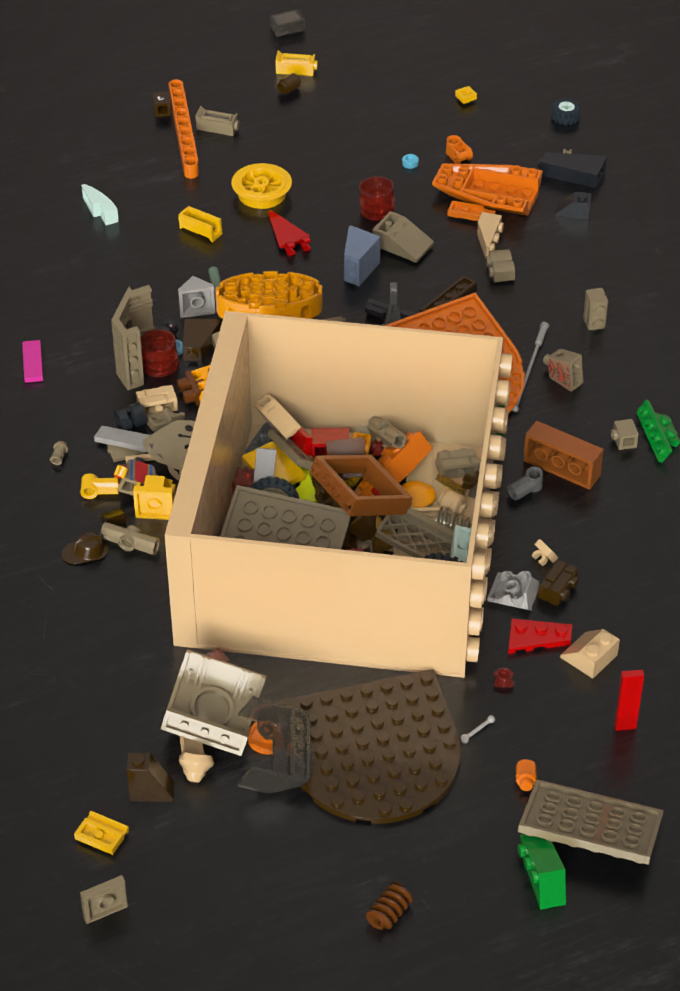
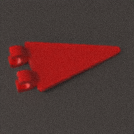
(288, 234)

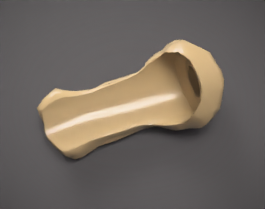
(194, 760)

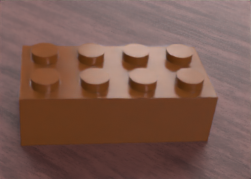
(563, 454)

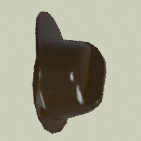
(86, 548)

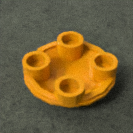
(421, 492)

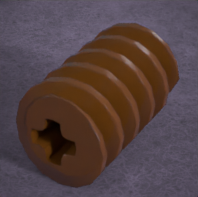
(389, 906)

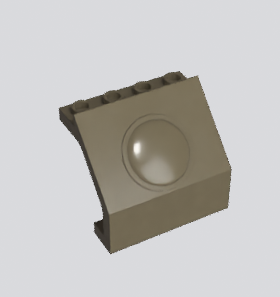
(128, 325)
(209, 700)

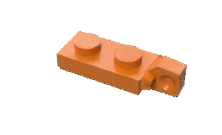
(467, 210)

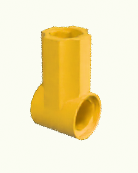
(92, 485)

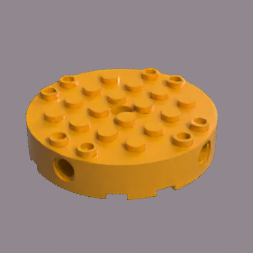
(270, 295)

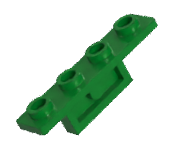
(658, 430)

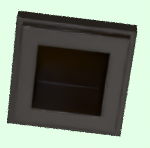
(115, 517)

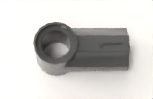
(528, 483)

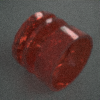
(376, 197)
(159, 353)

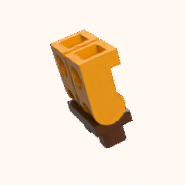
(194, 384)

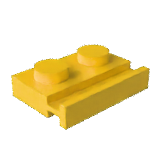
(101, 832)

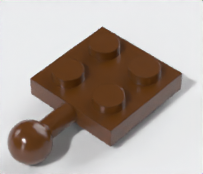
(350, 446)

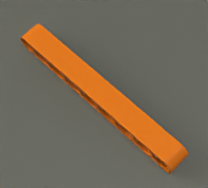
(183, 129)

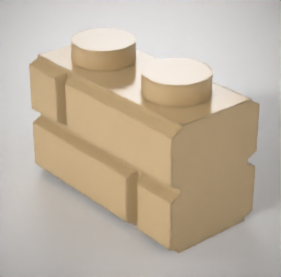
(157, 399)

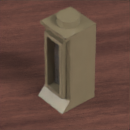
(216, 122)

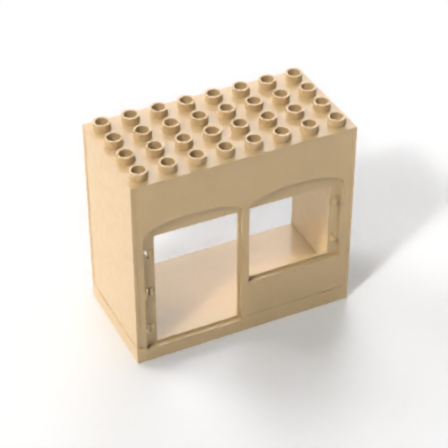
(328, 600)

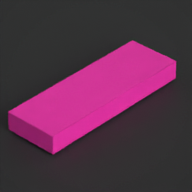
(32, 361)

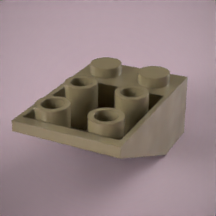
(402, 237)

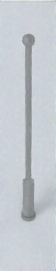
(539, 340)

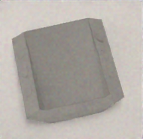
(514, 590)

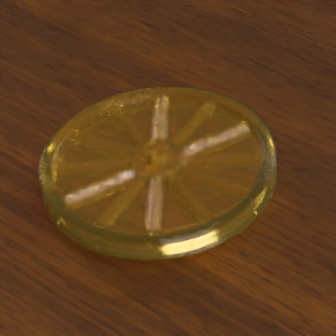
(451, 484)

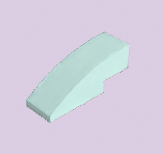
(100, 205)

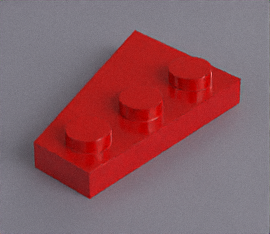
(533, 634)

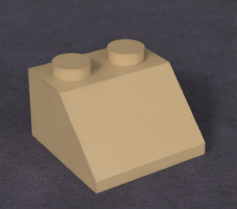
(592, 651)

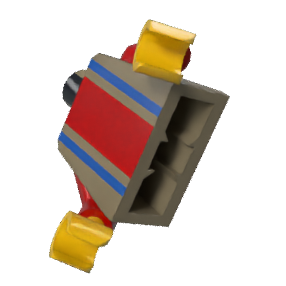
(135, 472)

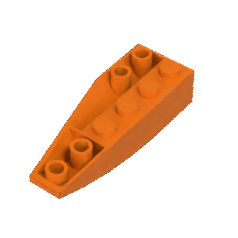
(399, 461)

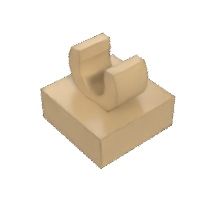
(545, 552)

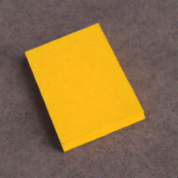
(284, 466)

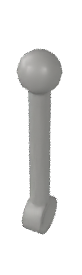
(465, 737)

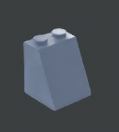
(360, 255)

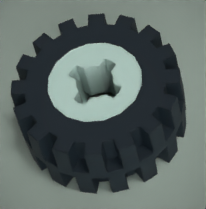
(566, 111)

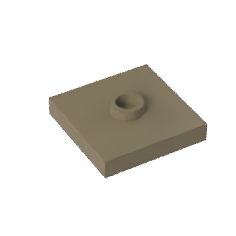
(104, 899)

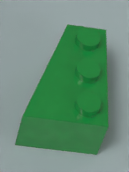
(544, 870)

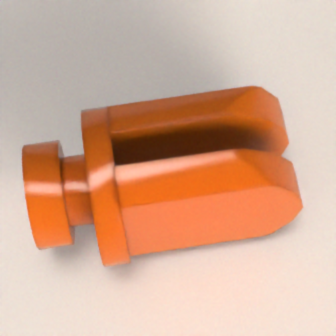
(526, 774)

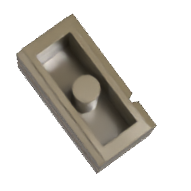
(595, 309)
(457, 463)

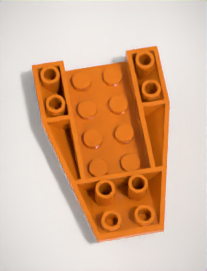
(493, 186)

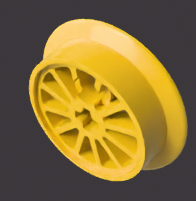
(261, 185)

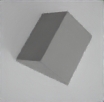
(196, 298)

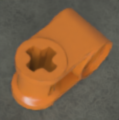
(457, 149)

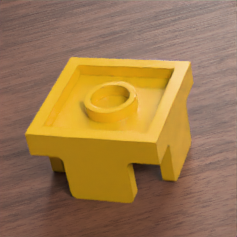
(153, 499)

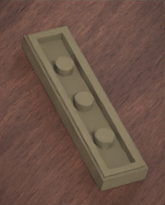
(290, 449)

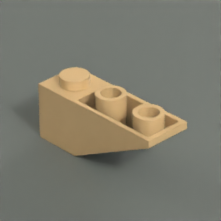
(489, 231)
(276, 416)

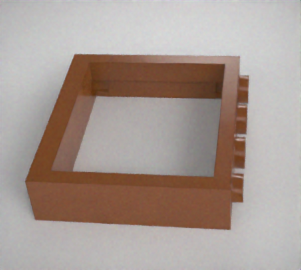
(393, 498)

